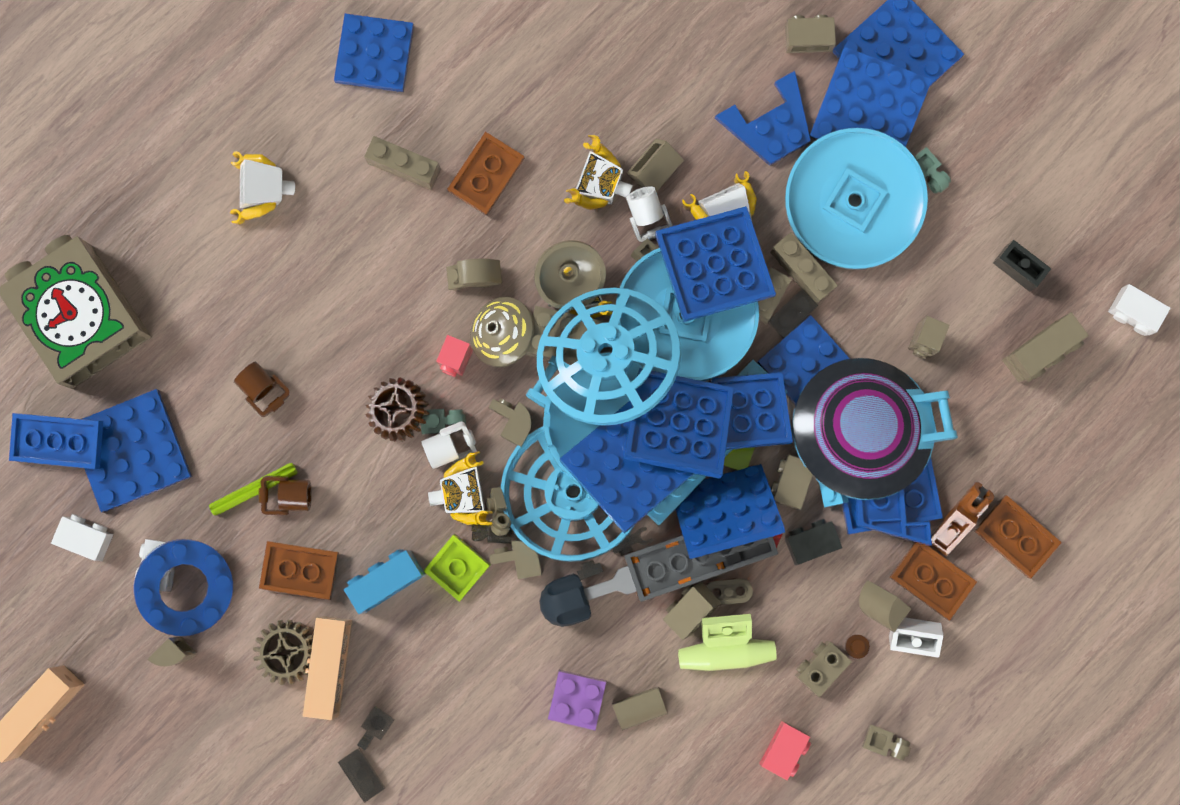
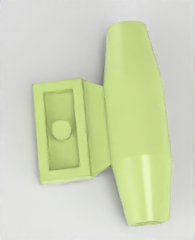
(727, 646)

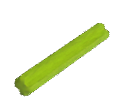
(250, 490)

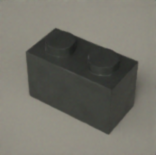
(1022, 265)
(813, 542)

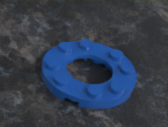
(161, 560)

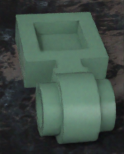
(929, 164)
(436, 420)

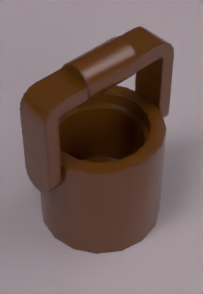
(257, 384)
(292, 495)

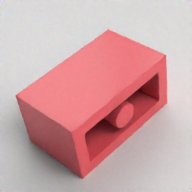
(454, 356)
(785, 751)

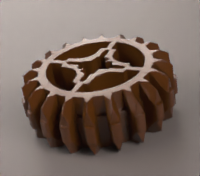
(397, 391)

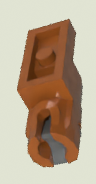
(961, 518)

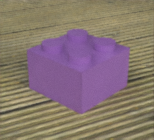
(577, 699)

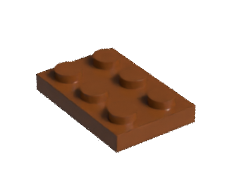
(486, 173)
(1017, 536)
(298, 570)
(933, 580)

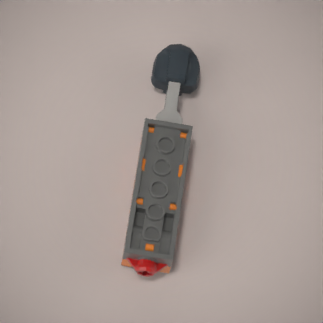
(649, 574)

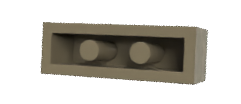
(402, 163)
(803, 268)

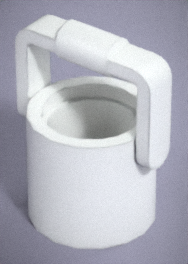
(646, 210)
(441, 448)

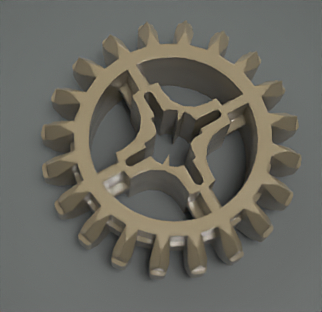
(283, 641)

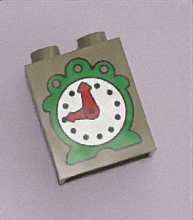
(72, 311)

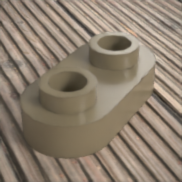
(728, 590)

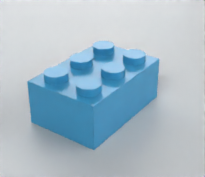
(383, 580)

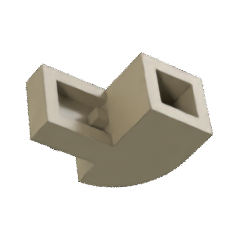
(474, 273)
(519, 421)
(526, 559)

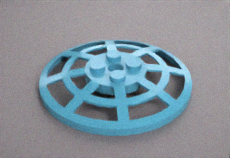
(612, 366)
(558, 502)

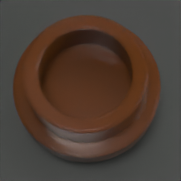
(857, 646)

